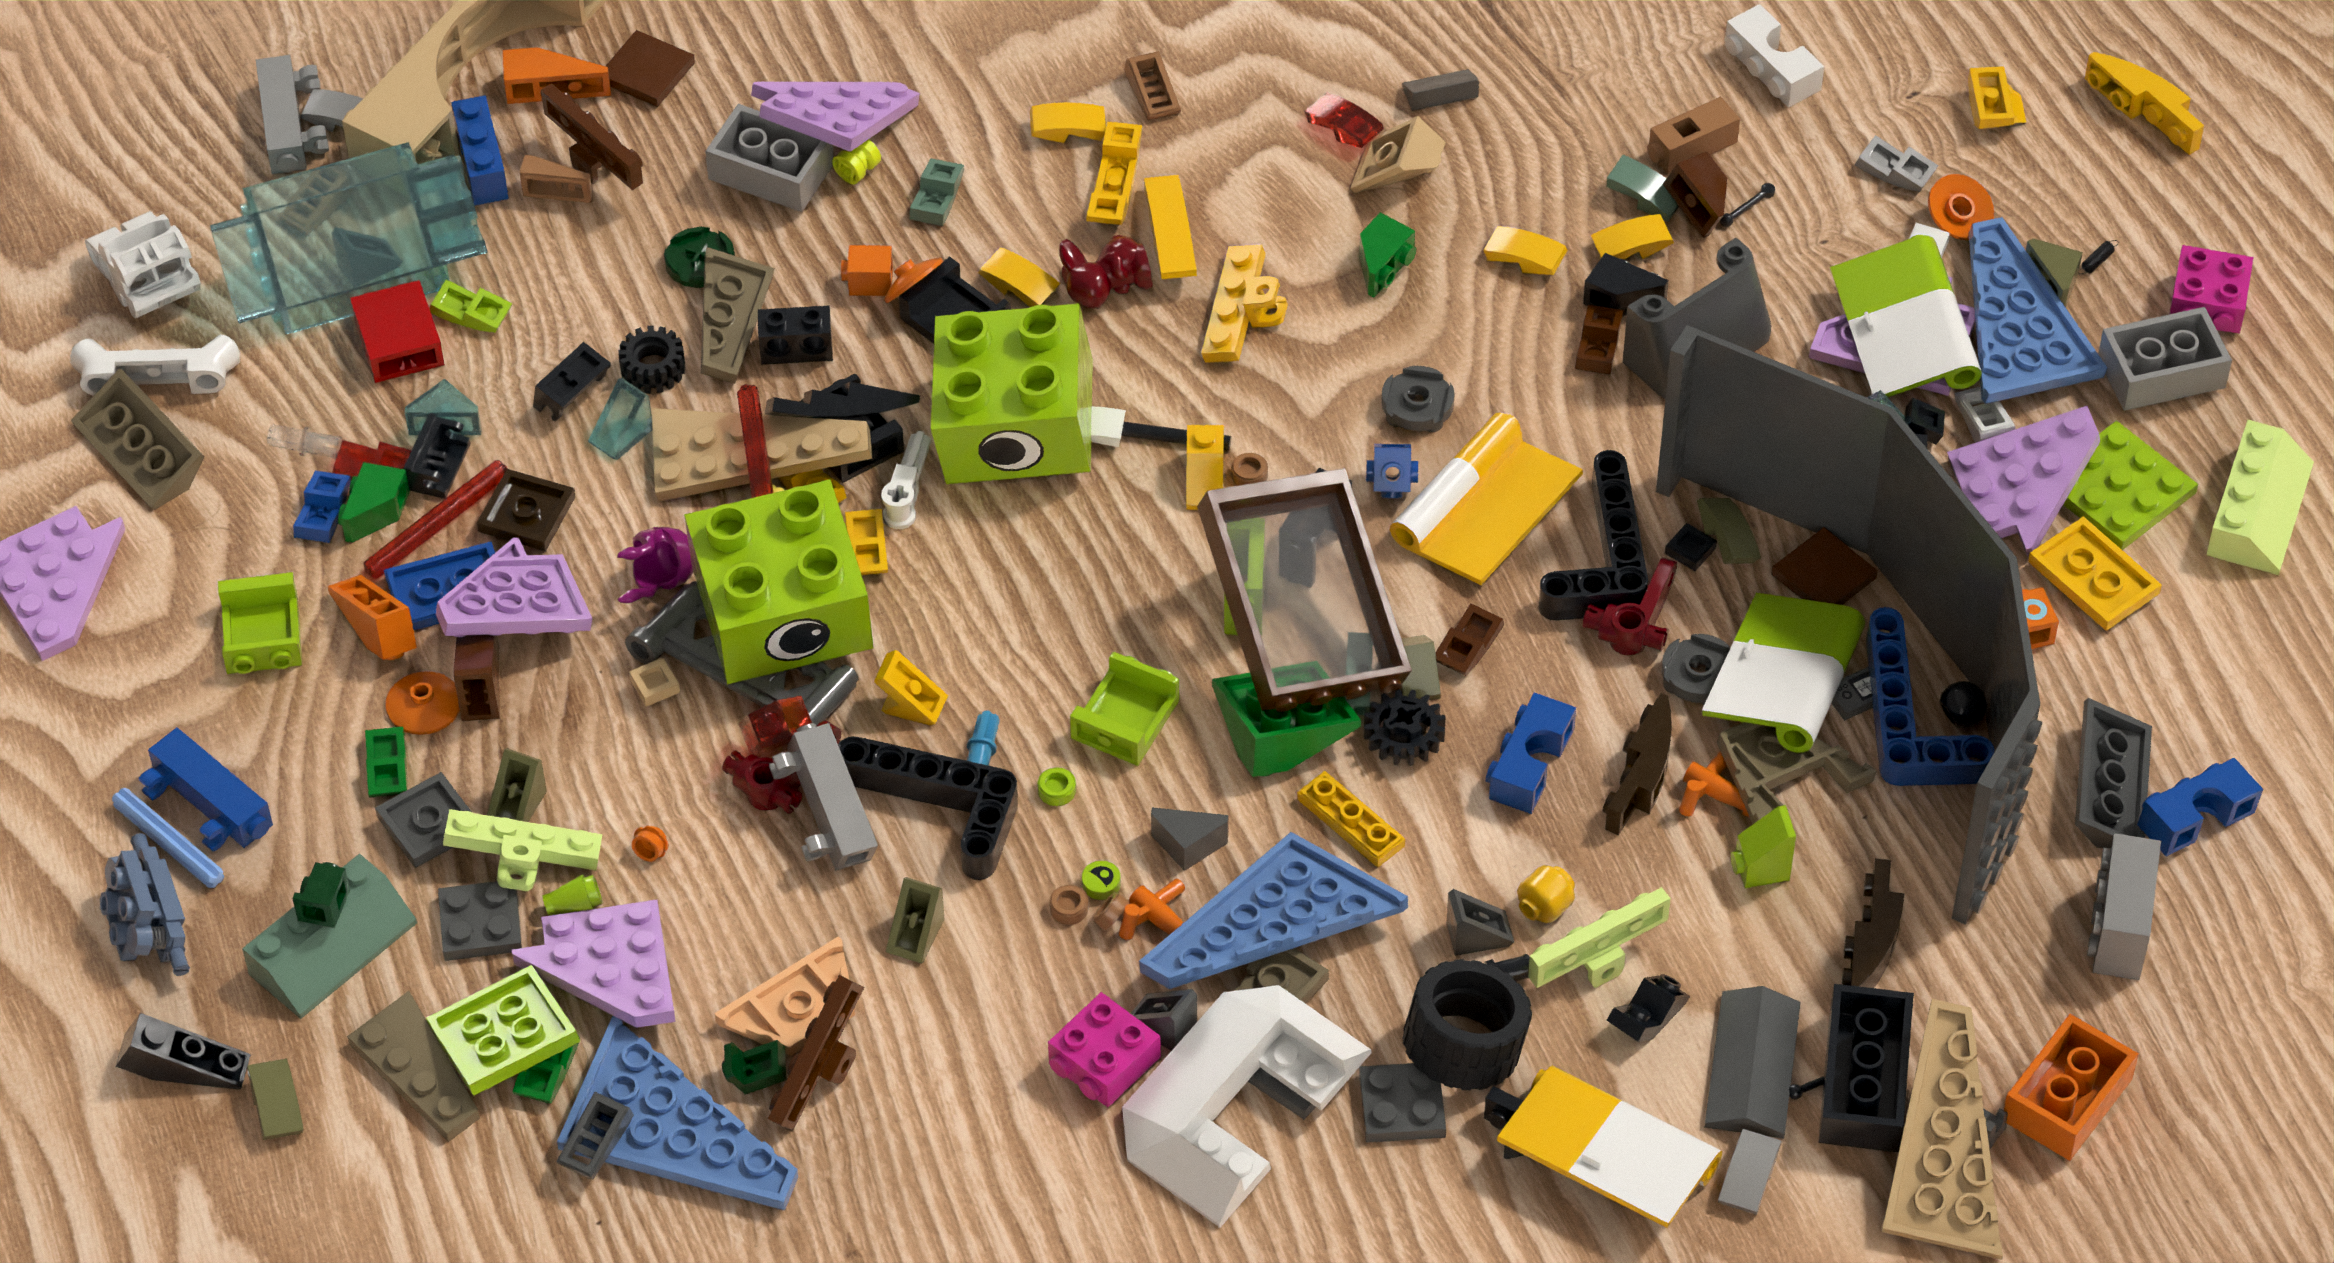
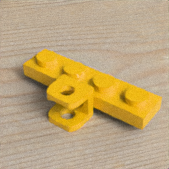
(1241, 300)

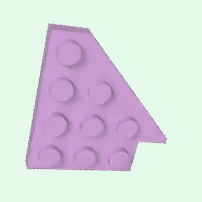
(2026, 473)
(607, 959)

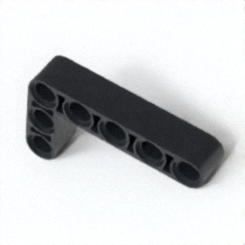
(1625, 578)
(988, 792)

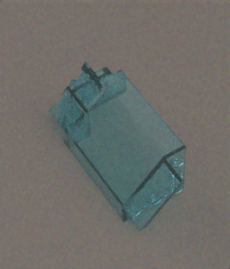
(345, 233)

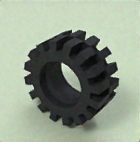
(649, 344)

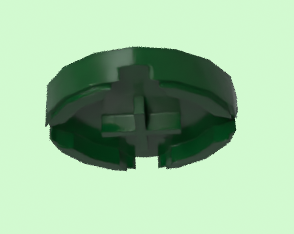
(686, 254)

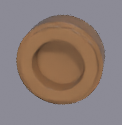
(1249, 469)
(1069, 904)
(1110, 910)

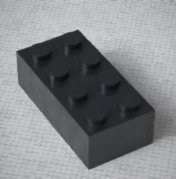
(1866, 1068)

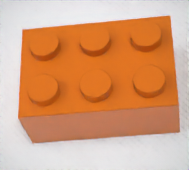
(2070, 1086)

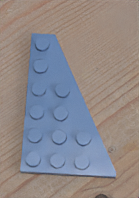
(2021, 325)
(1273, 906)
(677, 1126)

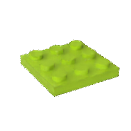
(2127, 487)
(502, 1030)

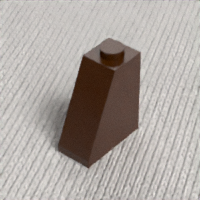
(477, 677)

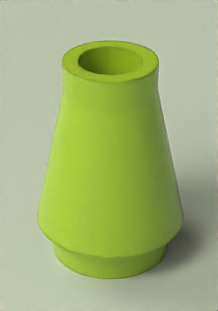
(574, 896)

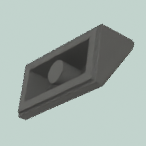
(1441, 89)

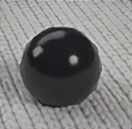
(1963, 704)

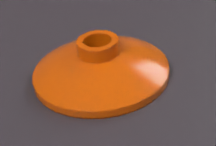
(1964, 196)
(909, 275)
(424, 713)

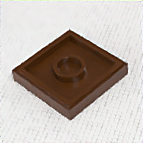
(648, 68)
(1824, 570)

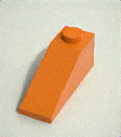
(534, 68)
(376, 617)

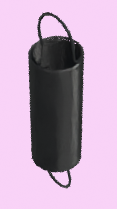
(2098, 256)

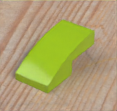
(476, 311)

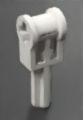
(902, 491)

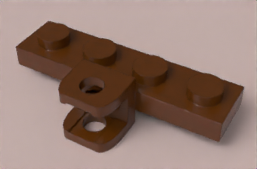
(594, 143)
(820, 1055)

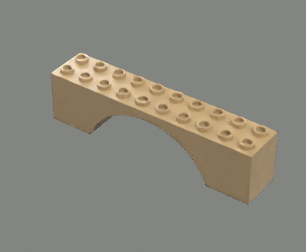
(413, 94)

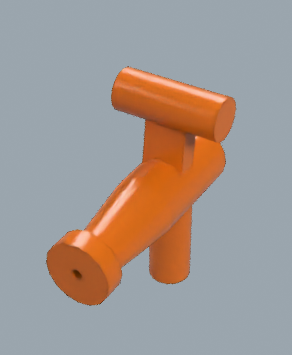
(1709, 782)
(1148, 906)

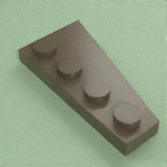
(731, 303)
(1290, 971)
(414, 1063)

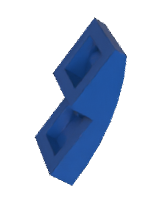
(322, 505)

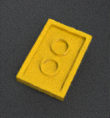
(2094, 573)

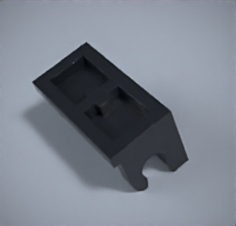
(569, 380)
(436, 457)

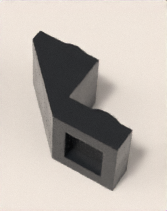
(1650, 1009)

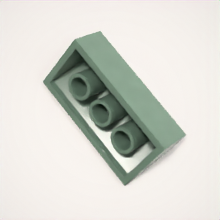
(310, 961)

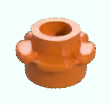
(649, 843)

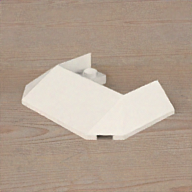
(1173, 1111)

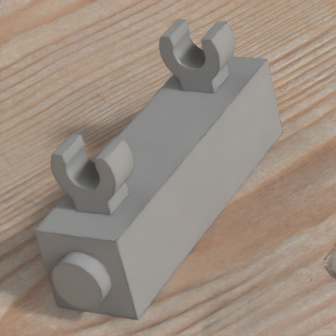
(281, 115)
(831, 796)

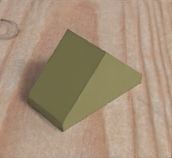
(2057, 265)
(1423, 662)
(517, 787)
(916, 920)

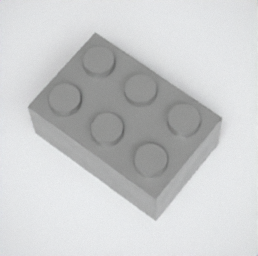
(768, 159)
(2164, 358)
(2124, 906)

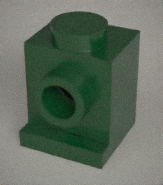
(322, 895)

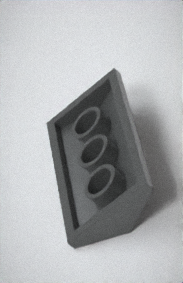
(2111, 773)
(1753, 1061)

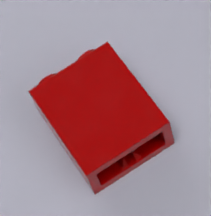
(397, 331)

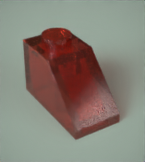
(773, 725)

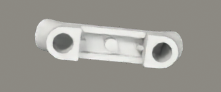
(200, 367)

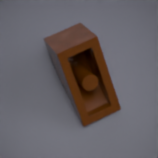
(1699, 190)

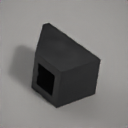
(1618, 284)

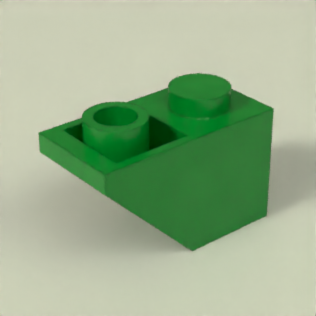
(1384, 251)
(374, 500)

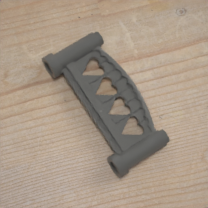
(674, 632)

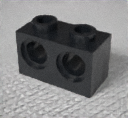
(795, 335)

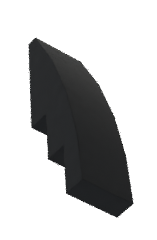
(853, 401)

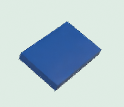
(430, 579)

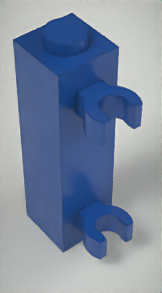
(208, 786)

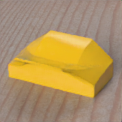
(1993, 99)

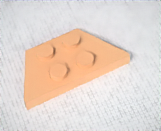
(787, 1001)

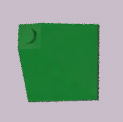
(1279, 740)

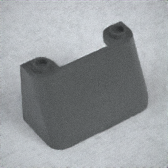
(1725, 308)

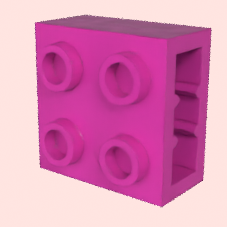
(2214, 282)
(1103, 1050)

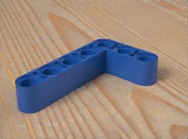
(1899, 713)

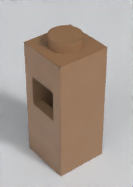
(1692, 133)

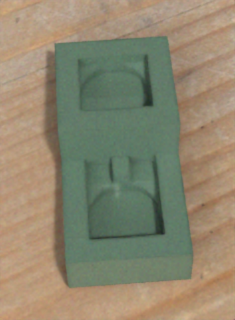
(1642, 184)
(937, 192)

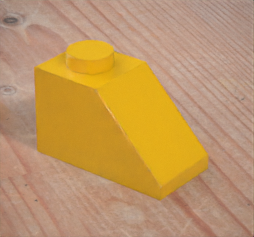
(1204, 462)

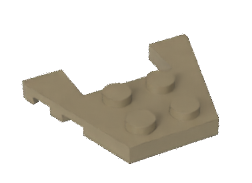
(1762, 763)

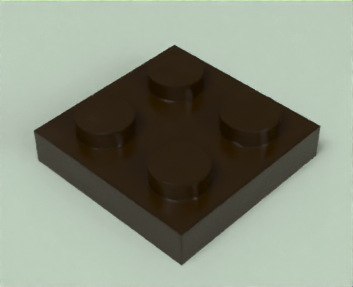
(526, 509)

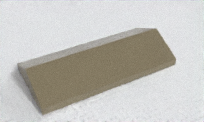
(139, 440)

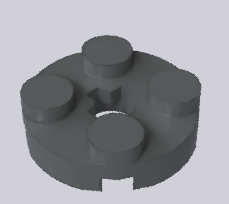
(1413, 415)
(1678, 659)

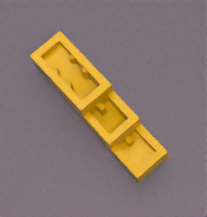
(1170, 227)

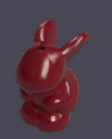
(1117, 267)

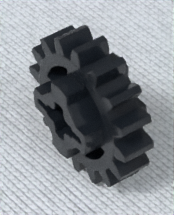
(1404, 727)

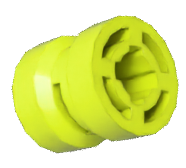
(853, 165)

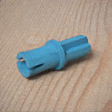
(982, 743)

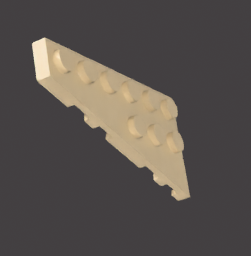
(707, 449)
(1944, 1160)

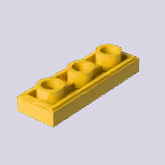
(1351, 819)

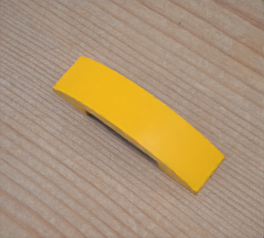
(1116, 174)

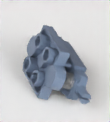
(144, 906)

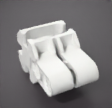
(145, 263)

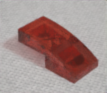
(1347, 120)
(353, 455)

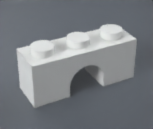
(1754, 42)

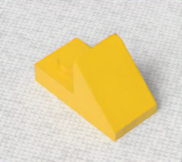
(909, 690)

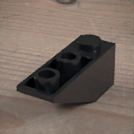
(180, 1056)

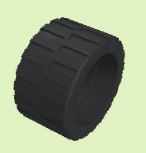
(1459, 1056)

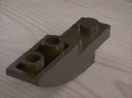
(1644, 767)
(1877, 932)

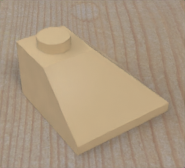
(1398, 155)

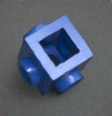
(1392, 456)

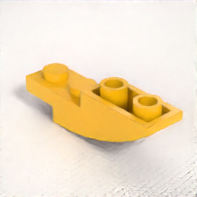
(2143, 92)

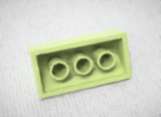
(2261, 499)

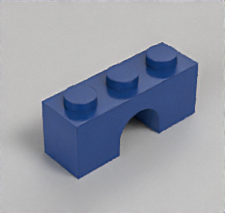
(480, 150)
(1540, 728)
(2220, 790)

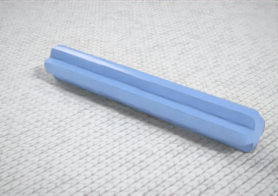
(168, 838)

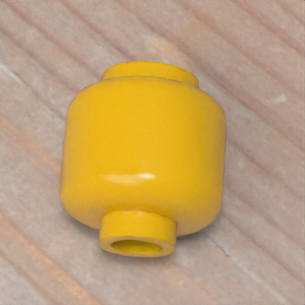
(1546, 893)

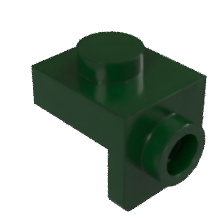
(755, 1067)

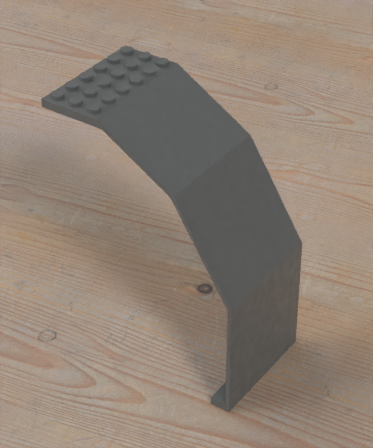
(1871, 482)

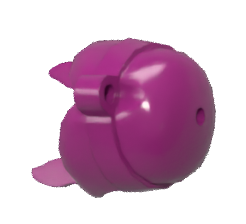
(659, 562)

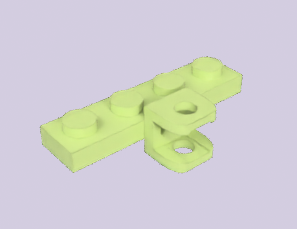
(521, 845)
(1598, 943)

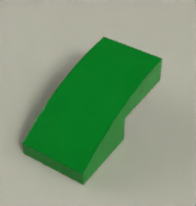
(386, 761)
(545, 1078)

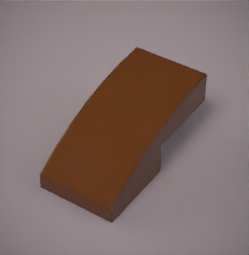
(1599, 339)
(1469, 640)

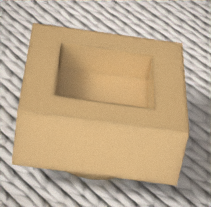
(654, 682)

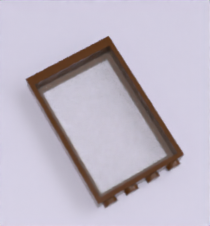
(1304, 590)

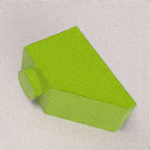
(1765, 850)

